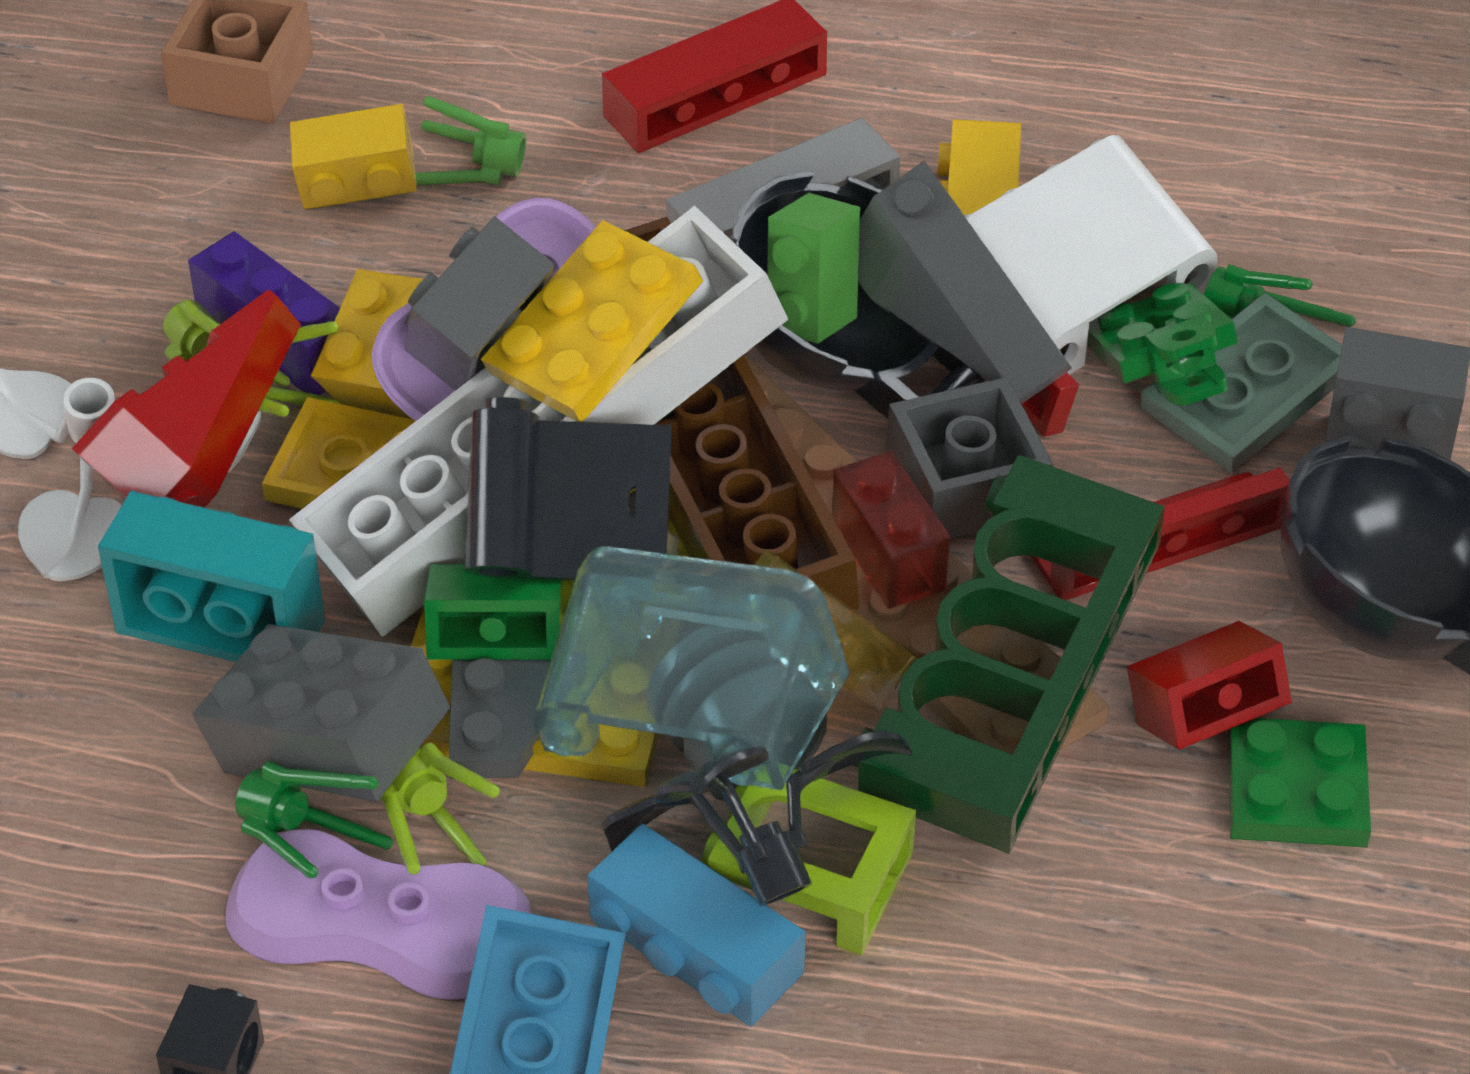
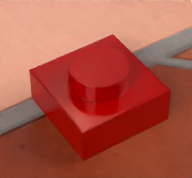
(1051, 406)

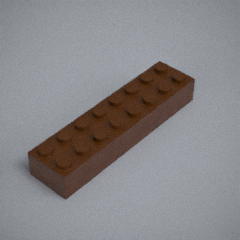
(743, 483)

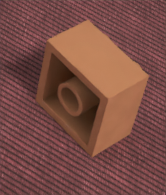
(238, 56)

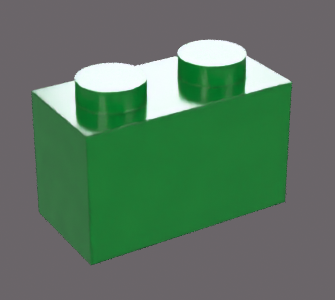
(490, 616)

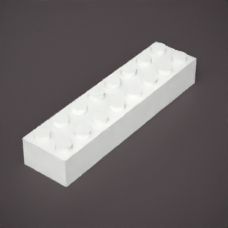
(411, 496)

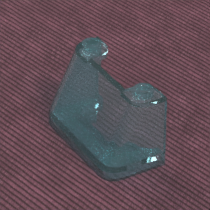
(692, 655)

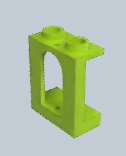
(852, 901)

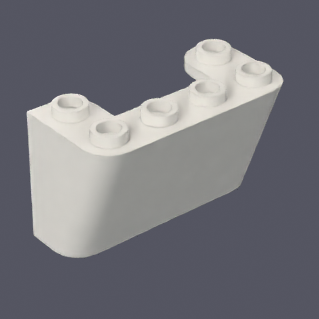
(1090, 240)

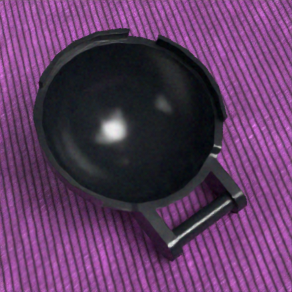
(868, 351)
(1382, 548)

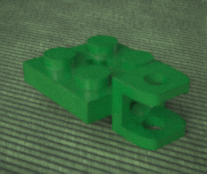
(1166, 337)

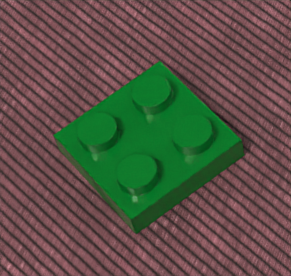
(1299, 782)

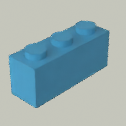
(696, 925)

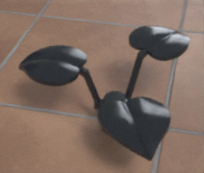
(766, 851)

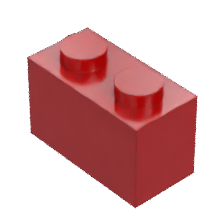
(1209, 684)

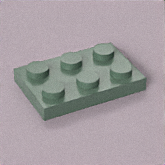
(1271, 381)

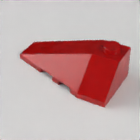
(193, 421)

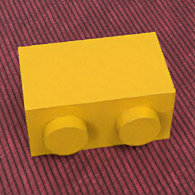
(352, 156)

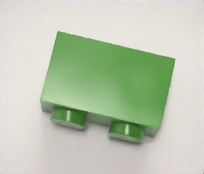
(815, 264)

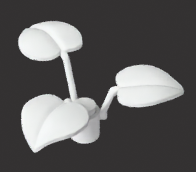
(59, 527)

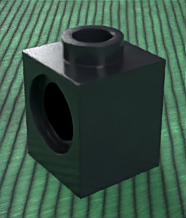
(212, 1034)

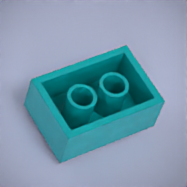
(206, 576)

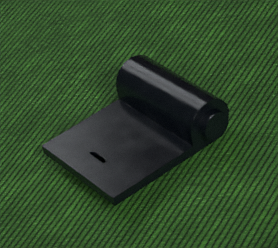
(560, 490)

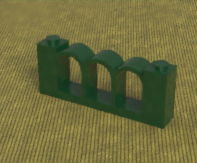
(1042, 516)

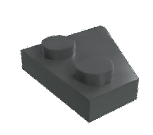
(494, 714)

